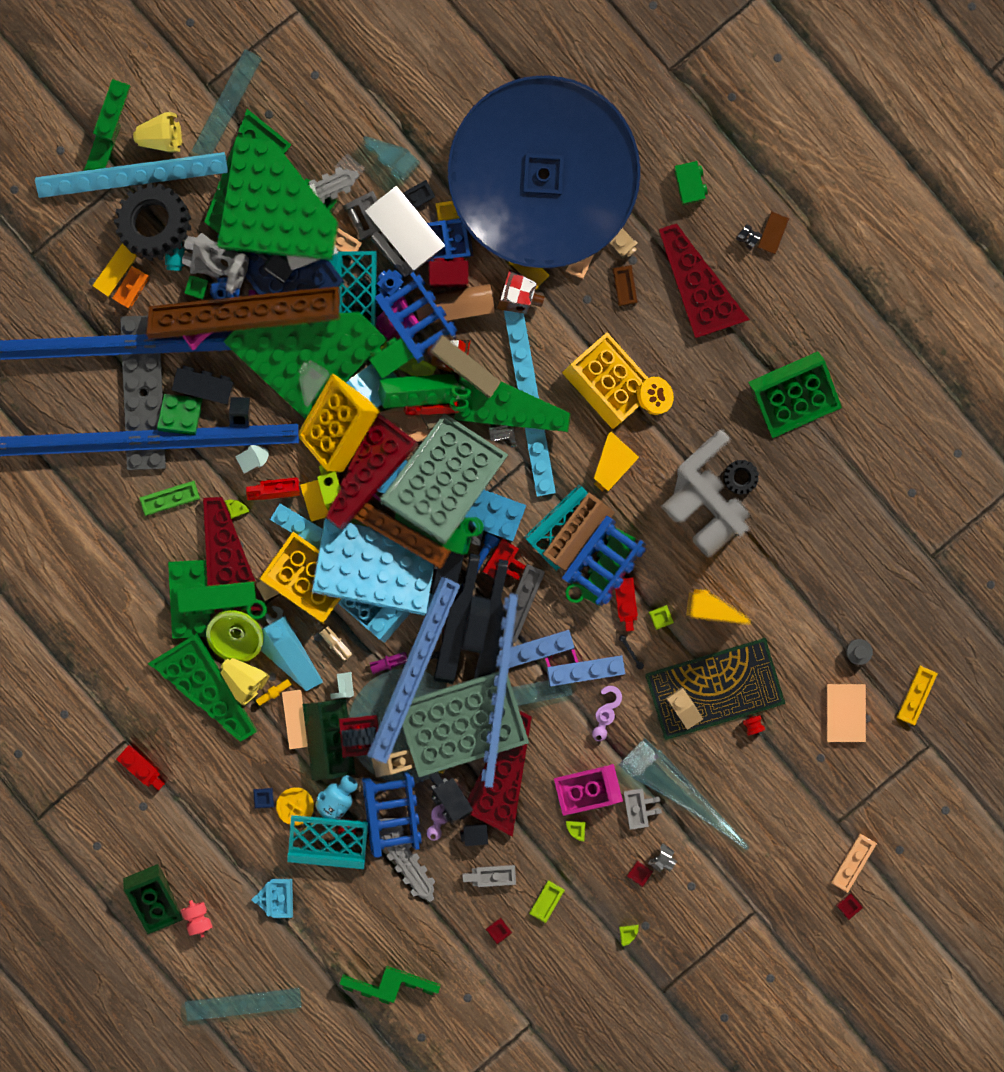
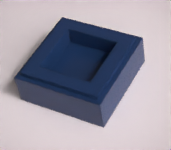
(263, 798)

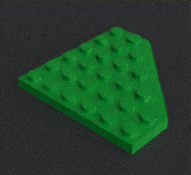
(273, 206)
(281, 350)

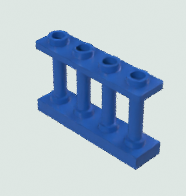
(408, 333)
(585, 558)
(372, 808)

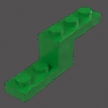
(108, 125)
(389, 985)

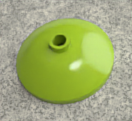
(229, 642)

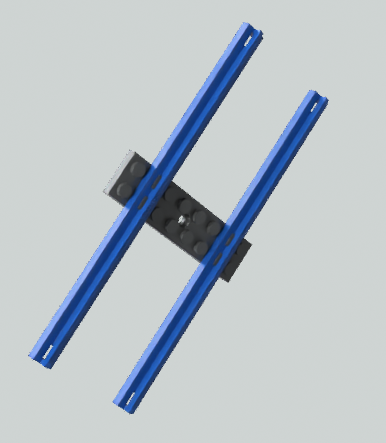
(141, 370)

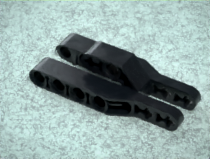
(482, 625)

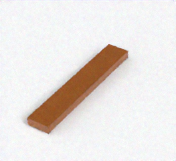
(403, 535)

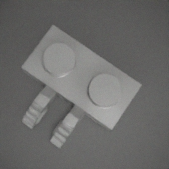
(636, 808)

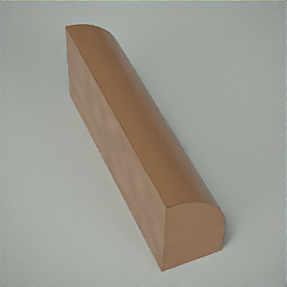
(460, 303)
(577, 531)

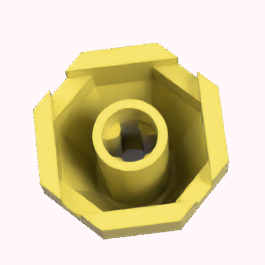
(160, 133)
(243, 679)

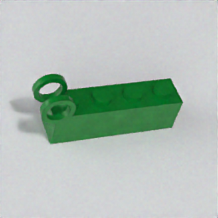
(422, 391)
(459, 540)
(606, 563)
(219, 596)

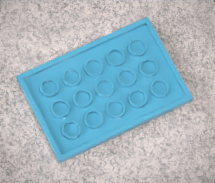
(371, 569)

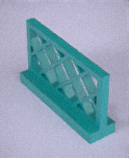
(338, 264)
(553, 518)
(322, 856)

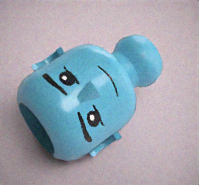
(336, 798)

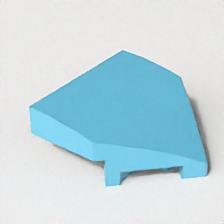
(276, 898)

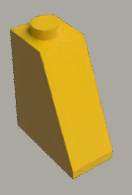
(613, 463)

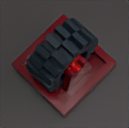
(358, 734)

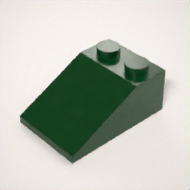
(152, 899)

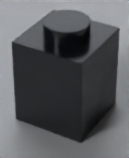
(239, 411)
(474, 835)

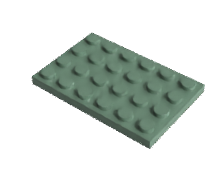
(444, 478)
(454, 723)

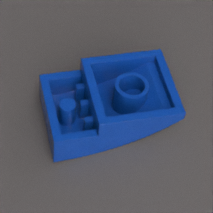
(454, 237)

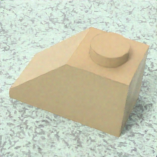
(684, 708)
(396, 763)

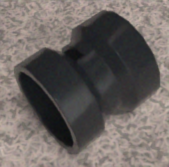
(752, 239)

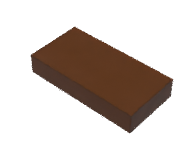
(773, 233)
(625, 285)

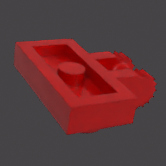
(504, 551)

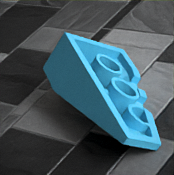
(287, 652)

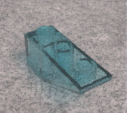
(396, 157)

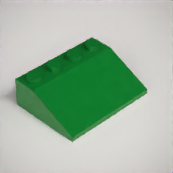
(795, 394)

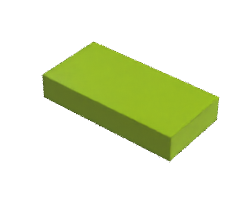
(546, 901)

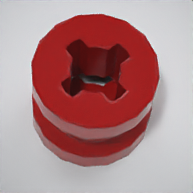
(753, 725)

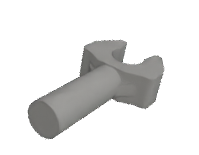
(280, 614)

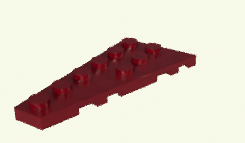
(701, 291)
(373, 463)
(224, 551)
(499, 803)

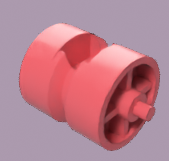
(197, 921)

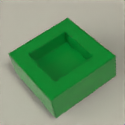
(196, 287)

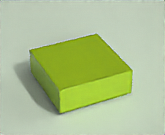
(661, 617)

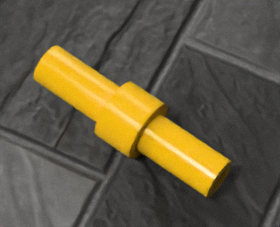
(273, 692)

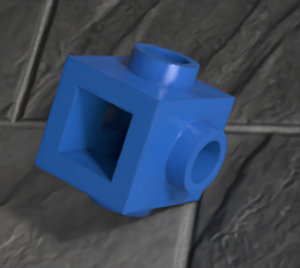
(218, 289)
(387, 290)

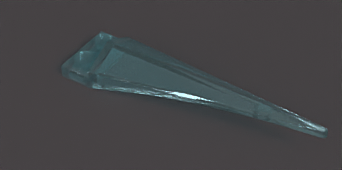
(659, 773)

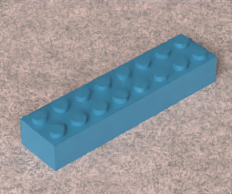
(498, 514)

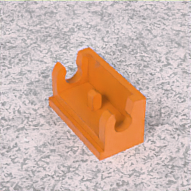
(131, 287)

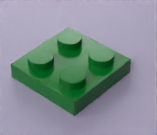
(180, 414)

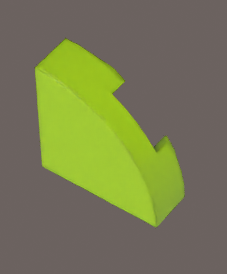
(236, 508)
(576, 829)
(628, 934)

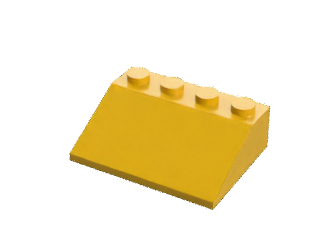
(607, 380)
(337, 424)
(293, 577)
(707, 606)

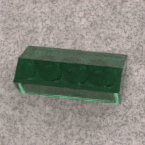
(325, 739)

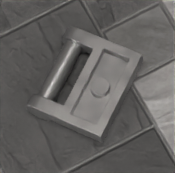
(364, 203)

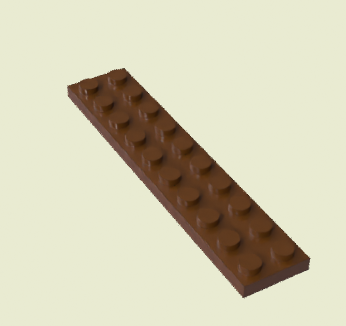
(243, 312)

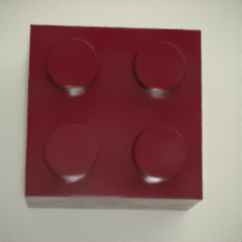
(448, 273)

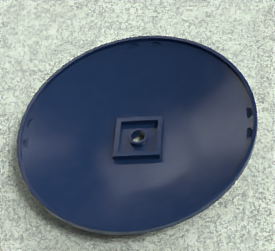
(549, 127)

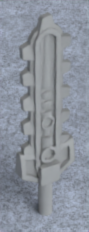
(333, 184)
(408, 863)

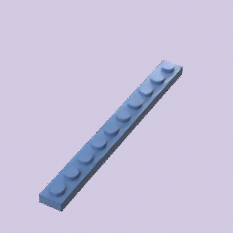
(413, 670)
(498, 698)

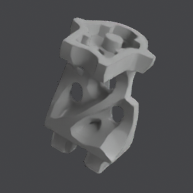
(207, 260)

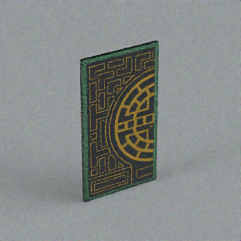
(720, 686)

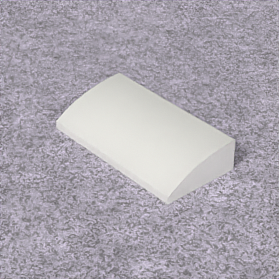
(405, 228)

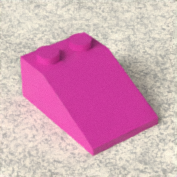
(588, 789)

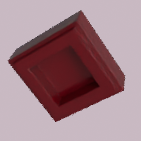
(639, 873)
(849, 906)
(498, 930)

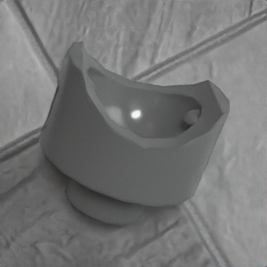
(859, 651)
(664, 860)

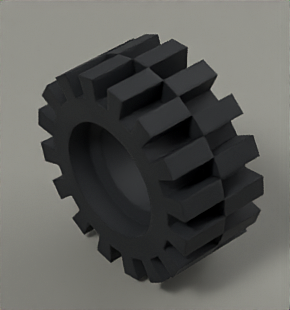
(729, 477)

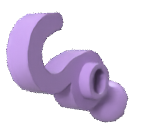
(605, 714)
(438, 821)

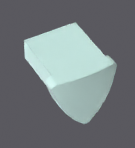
(253, 457)
(344, 685)

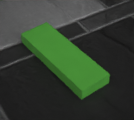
(169, 498)

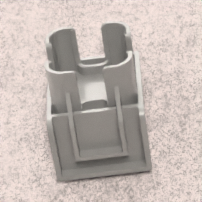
(695, 489)

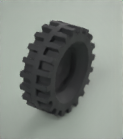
(165, 241)

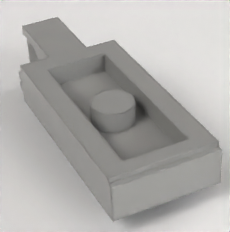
(391, 255)
(491, 876)

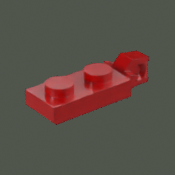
(430, 409)
(274, 489)
(626, 603)
(140, 767)

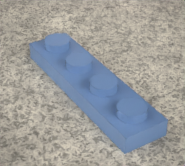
(540, 648)
(585, 670)

